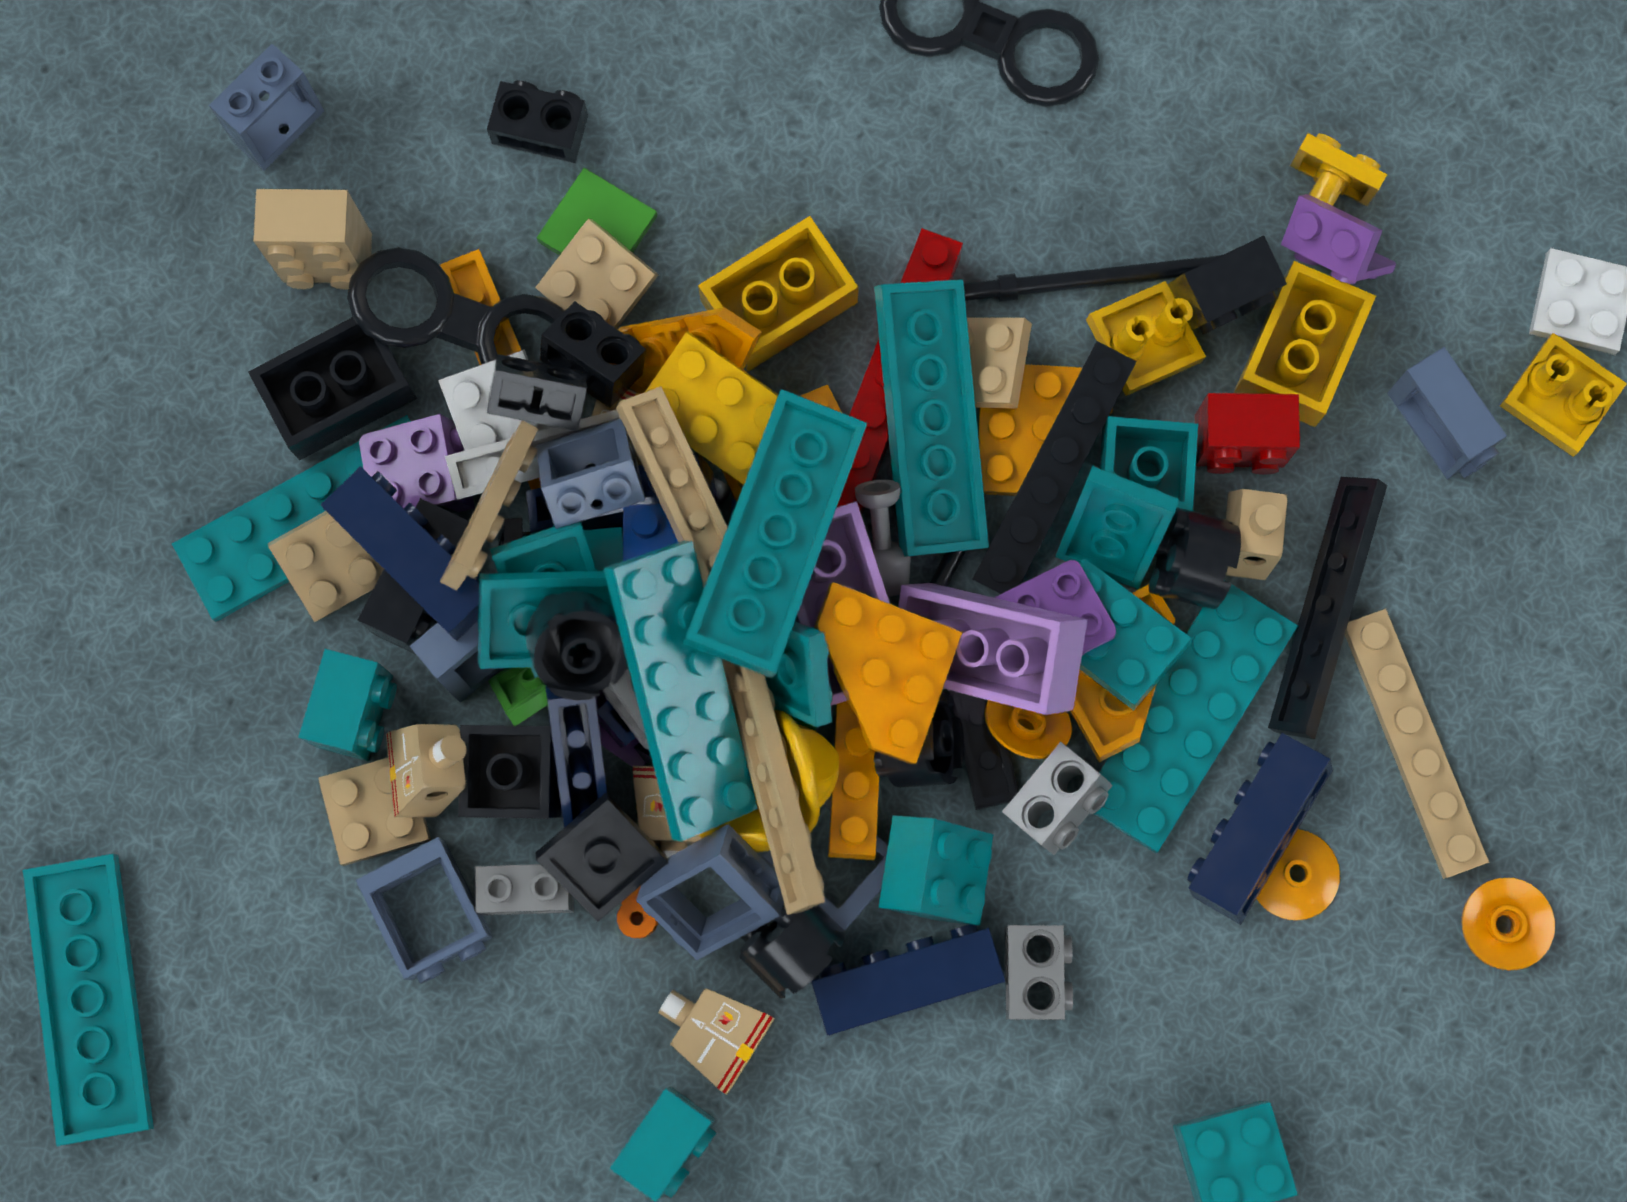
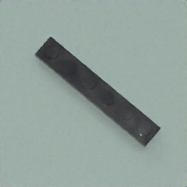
(1054, 469)
(1327, 607)

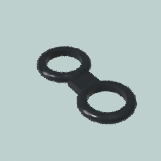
(996, 36)
(454, 317)

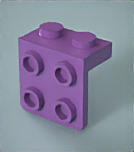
(1335, 240)
(415, 461)
(1070, 593)

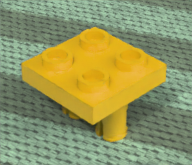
(1337, 171)
(1150, 330)
(1563, 394)

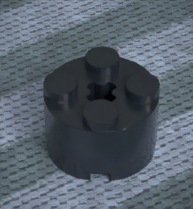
(1196, 559)
(581, 622)
(939, 754)
(791, 949)

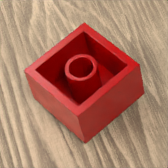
(1247, 432)

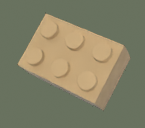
(311, 235)

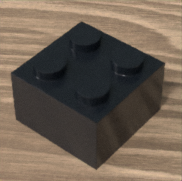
(1233, 281)
(509, 773)

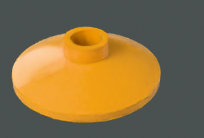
(1027, 731)
(1315, 892)
(1530, 920)

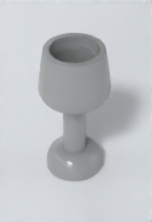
(888, 555)

